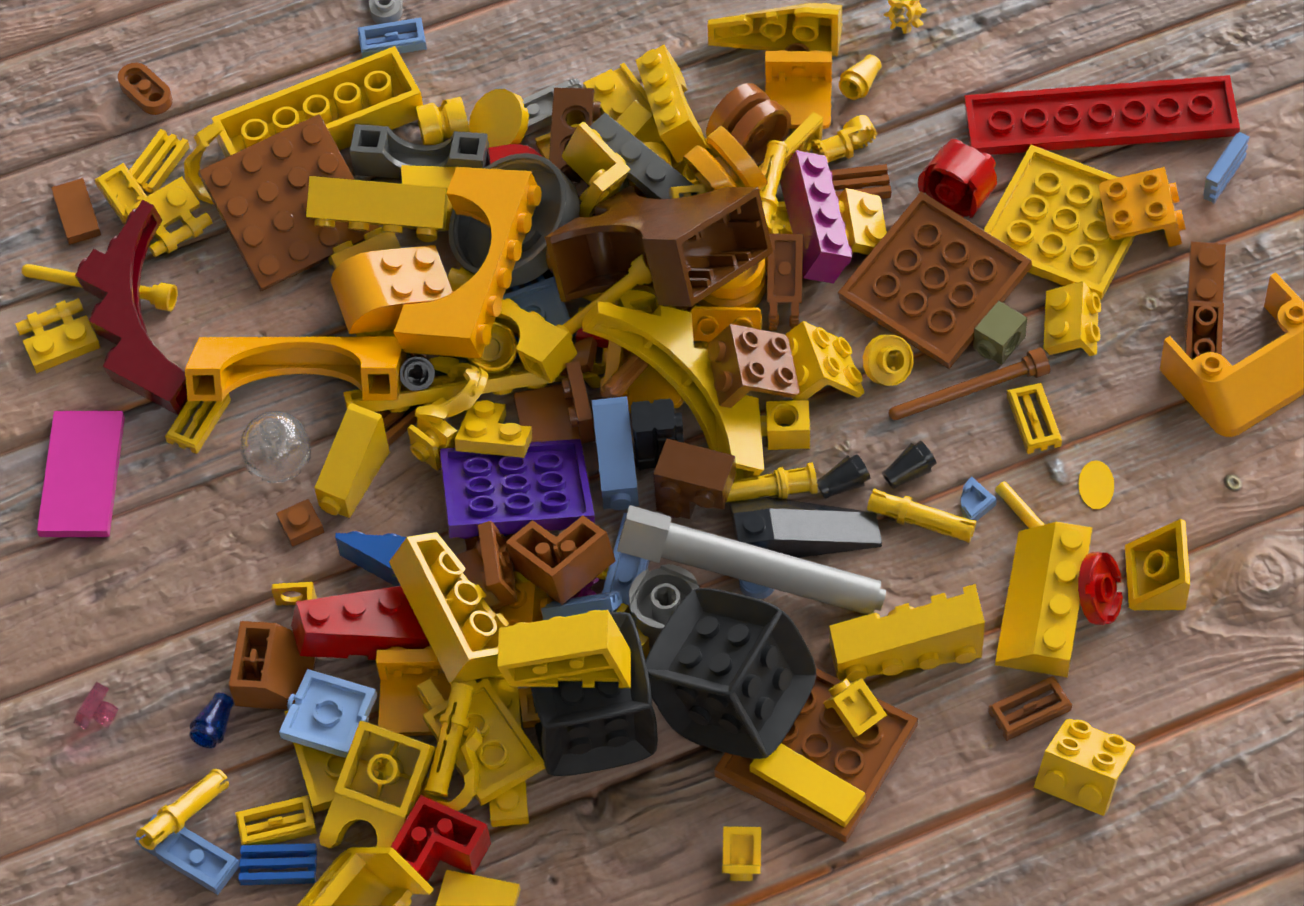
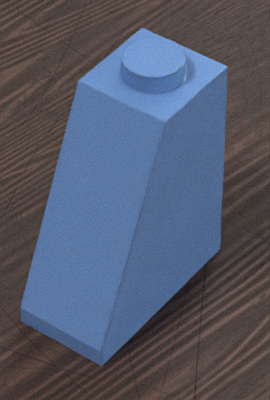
(615, 453)

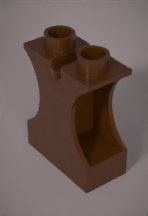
(688, 244)

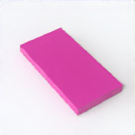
(81, 474)

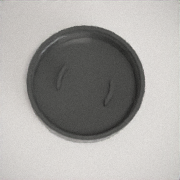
(558, 206)

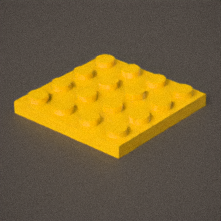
(1058, 221)

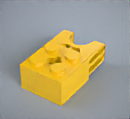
(363, 792)

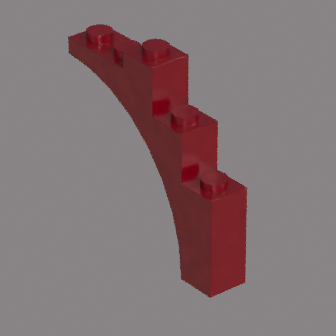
(118, 318)

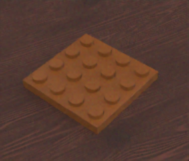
(266, 197)
(934, 279)
(828, 743)

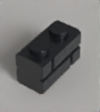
(651, 427)

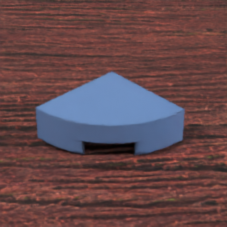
(976, 500)

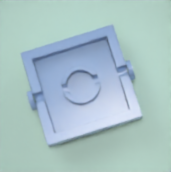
(327, 713)

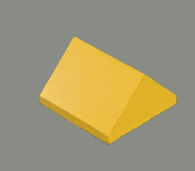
(1159, 569)

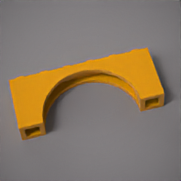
(464, 319)
(230, 362)

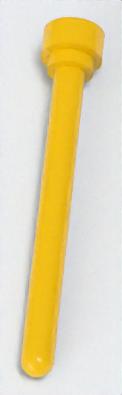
(638, 274)
(162, 295)

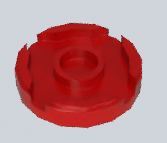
(1099, 589)

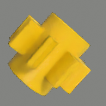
(896, 14)

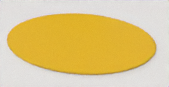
(1096, 484)

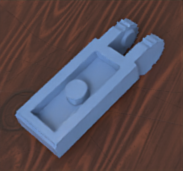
(196, 859)

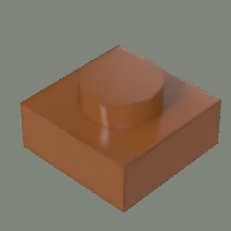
(300, 522)

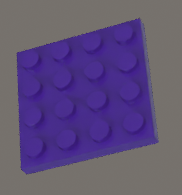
(513, 491)

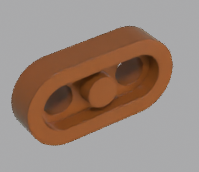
(150, 93)

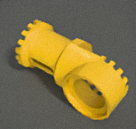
(846, 139)

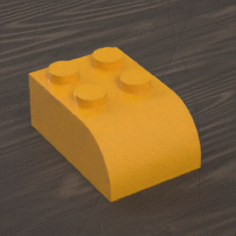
(379, 283)

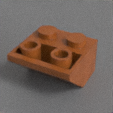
(266, 666)

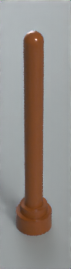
(1034, 364)

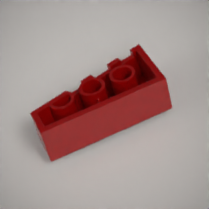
(357, 624)

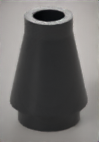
(417, 381)
(909, 465)
(843, 477)

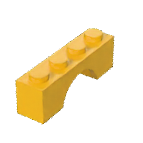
(665, 93)
(541, 345)

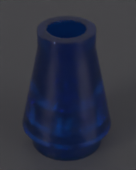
(211, 723)

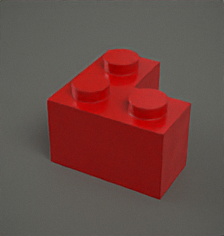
(442, 834)

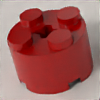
(959, 178)

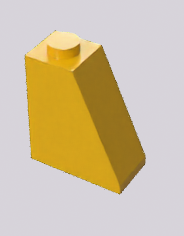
(352, 461)

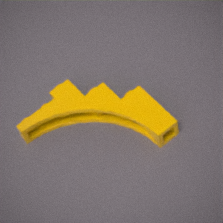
(668, 346)

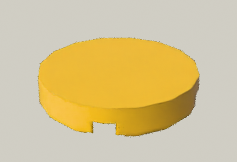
(500, 117)

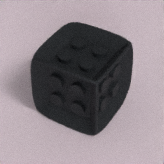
(730, 672)
(598, 725)

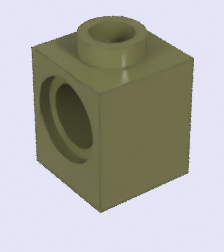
(999, 333)

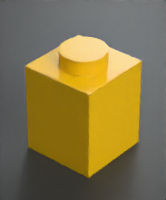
(639, 123)

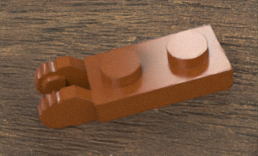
(785, 277)

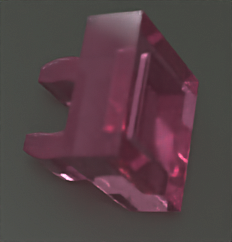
(96, 708)

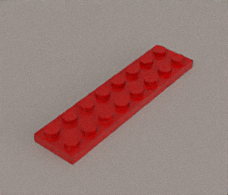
(1102, 115)

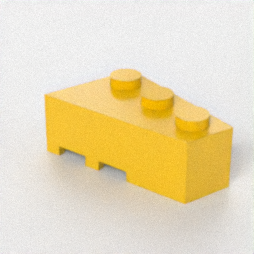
(565, 649)

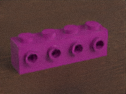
(816, 215)

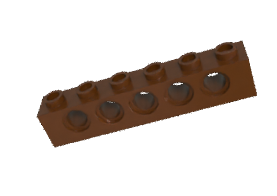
(570, 108)

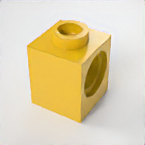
(786, 412)

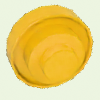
(888, 360)

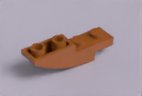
(1205, 299)

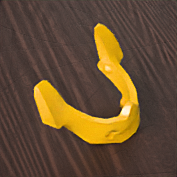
(192, 162)
(464, 400)
(471, 778)

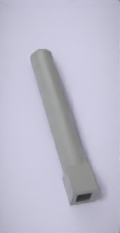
(655, 537)

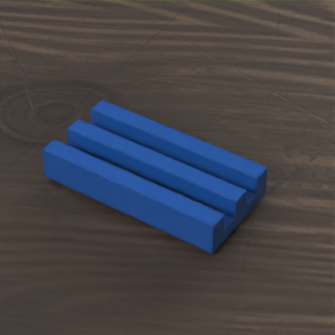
(275, 858)

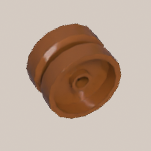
(751, 119)

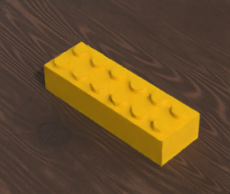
(363, 93)

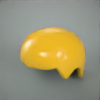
(499, 352)

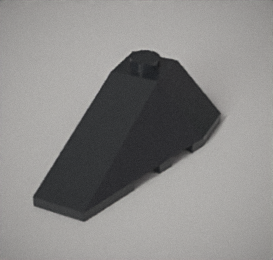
(803, 527)

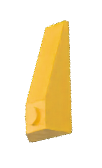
(774, 29)

